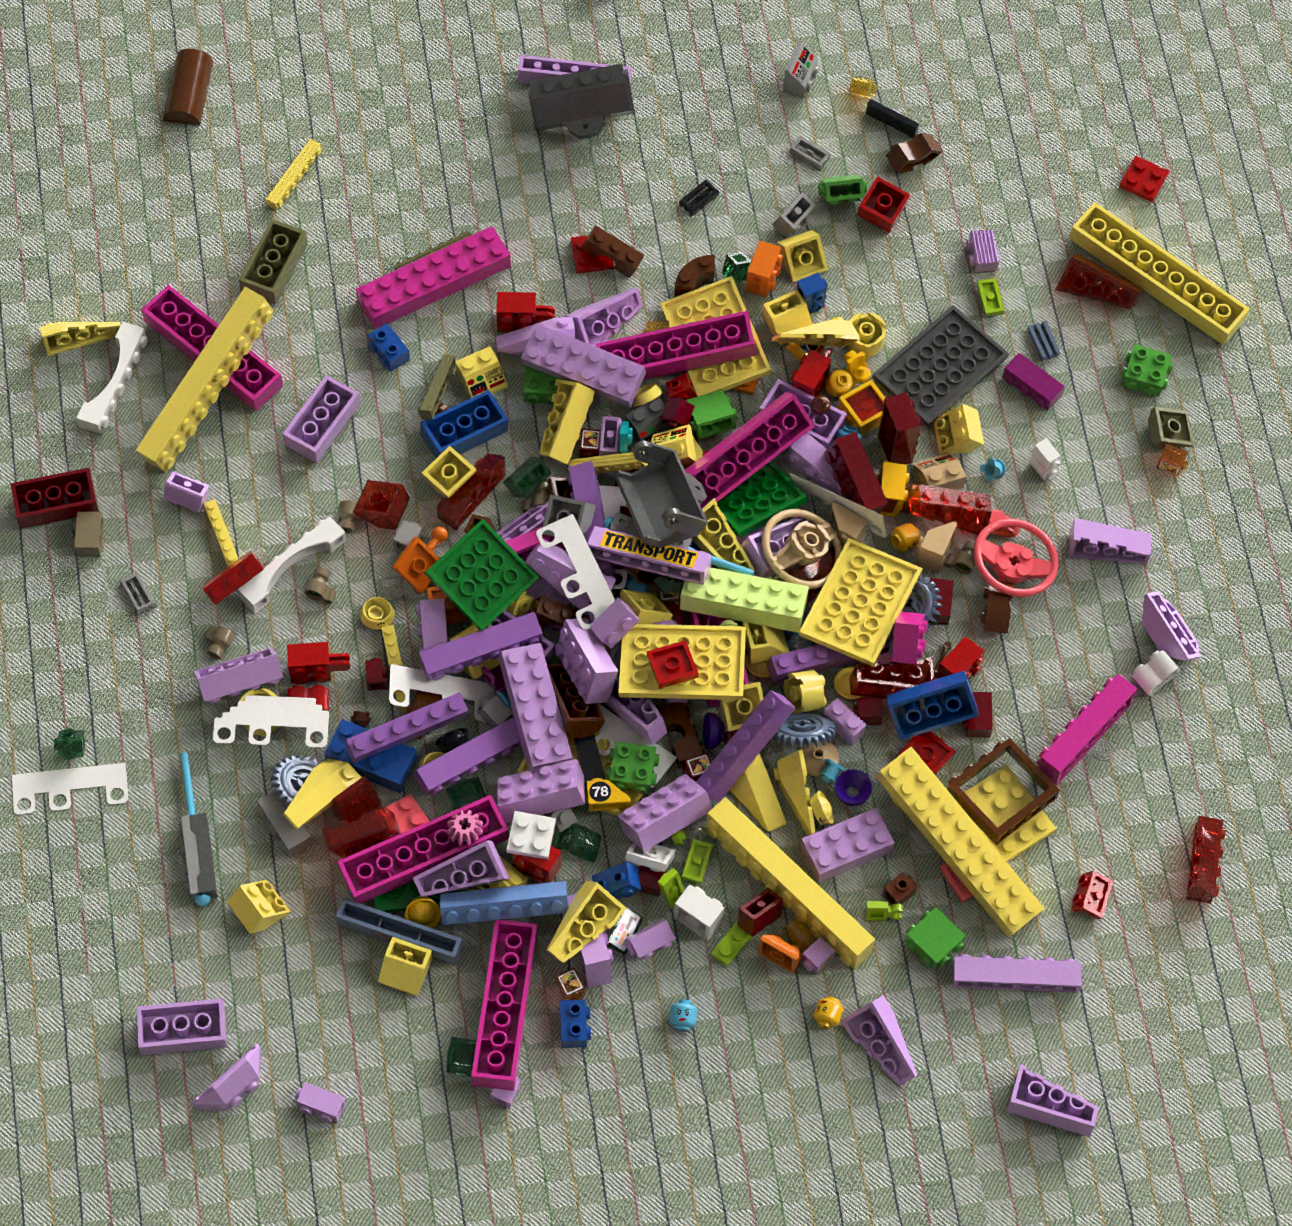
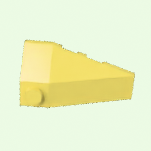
(828, 333)
(791, 777)

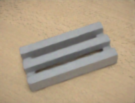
(808, 155)
(145, 606)

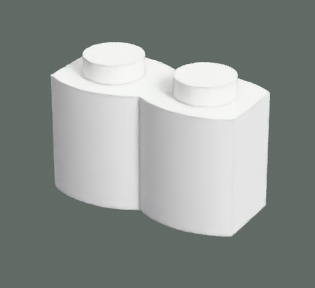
(1045, 460)
(1156, 672)

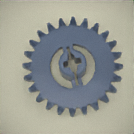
(928, 599)
(804, 729)
(285, 775)

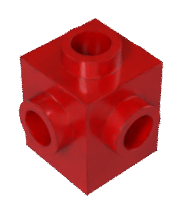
(680, 388)

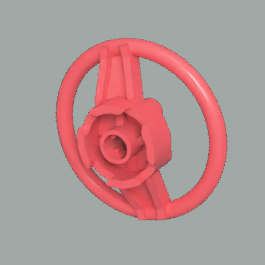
(1024, 565)

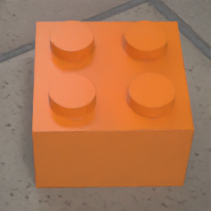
(764, 269)

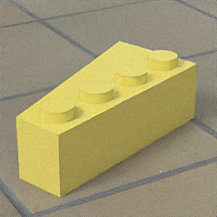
(719, 538)

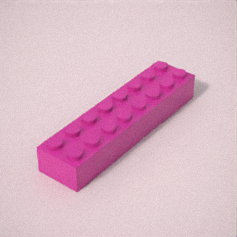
(433, 277)
(191, 330)
(687, 345)
(751, 447)
(415, 851)
(504, 1005)

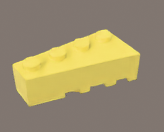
(565, 420)

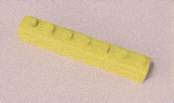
(293, 174)
(611, 463)
(220, 532)
(394, 658)

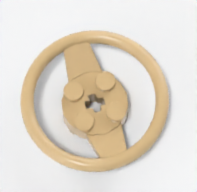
(804, 545)

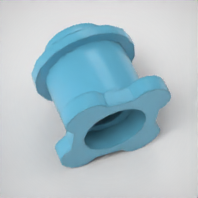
(993, 469)
(830, 771)

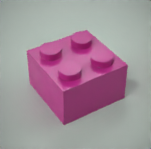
(908, 637)

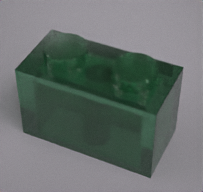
(527, 477)

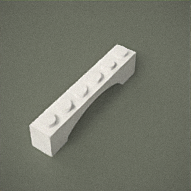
(96, 413)
(324, 537)

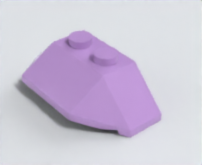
(525, 523)
(1168, 628)
(233, 1084)

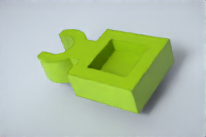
(881, 910)

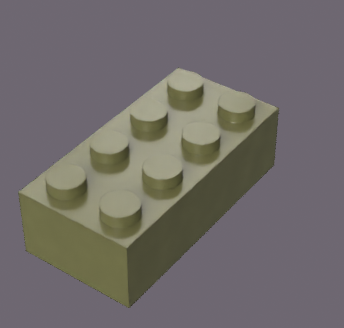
(274, 260)

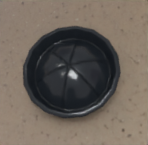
(452, 739)

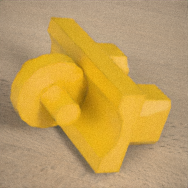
(857, 367)

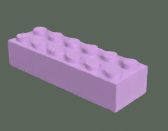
(583, 363)
(534, 706)

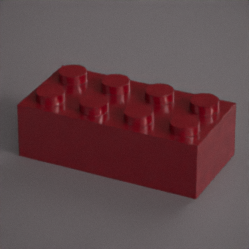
(899, 429)
(855, 473)
(54, 497)

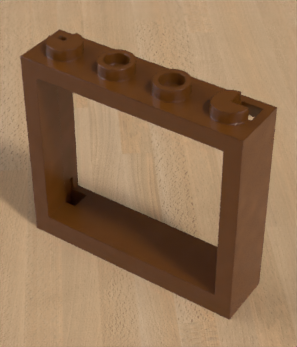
(995, 833)

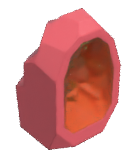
(1004, 531)

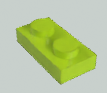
(990, 297)
(697, 861)
(671, 887)
(731, 945)

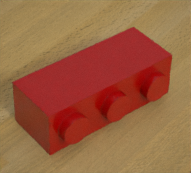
(233, 577)

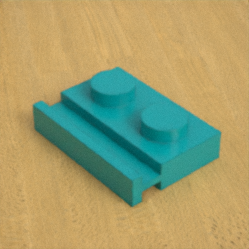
(626, 436)

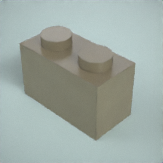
(88, 534)

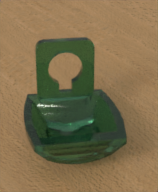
(465, 792)
(580, 842)
(461, 1056)

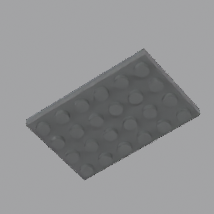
(941, 364)

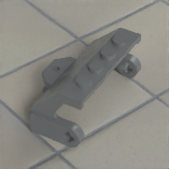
(581, 100)
(662, 496)

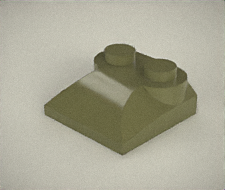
(1170, 427)

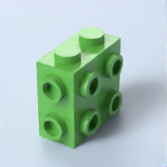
(842, 188)
(1146, 370)
(538, 386)
(712, 414)
(633, 767)
(934, 938)

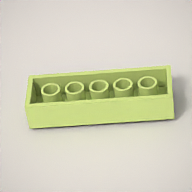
(747, 599)

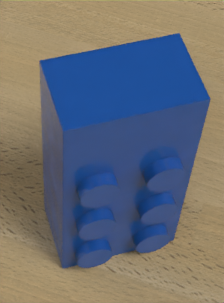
(465, 425)
(932, 705)
(386, 768)

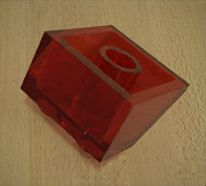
(382, 504)
(355, 801)

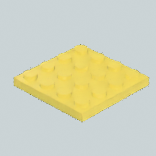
(1001, 798)

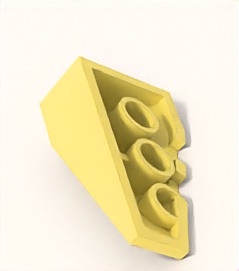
(70, 335)
(319, 789)
(758, 796)
(586, 918)

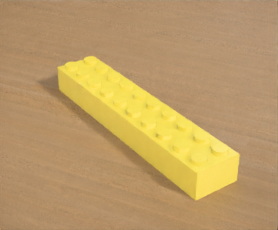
(1159, 273)
(205, 380)
(959, 842)
(790, 882)

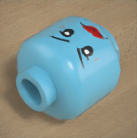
(683, 1015)

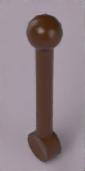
(947, 646)

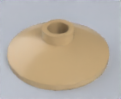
(816, 764)

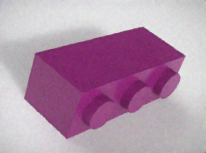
(1033, 381)

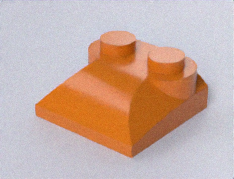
(780, 952)

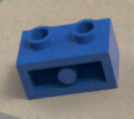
(813, 291)
(388, 347)
(619, 880)
(573, 1023)

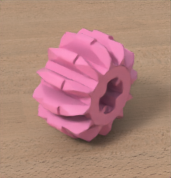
(471, 832)

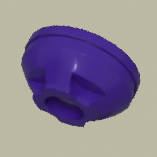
(713, 731)
(856, 779)

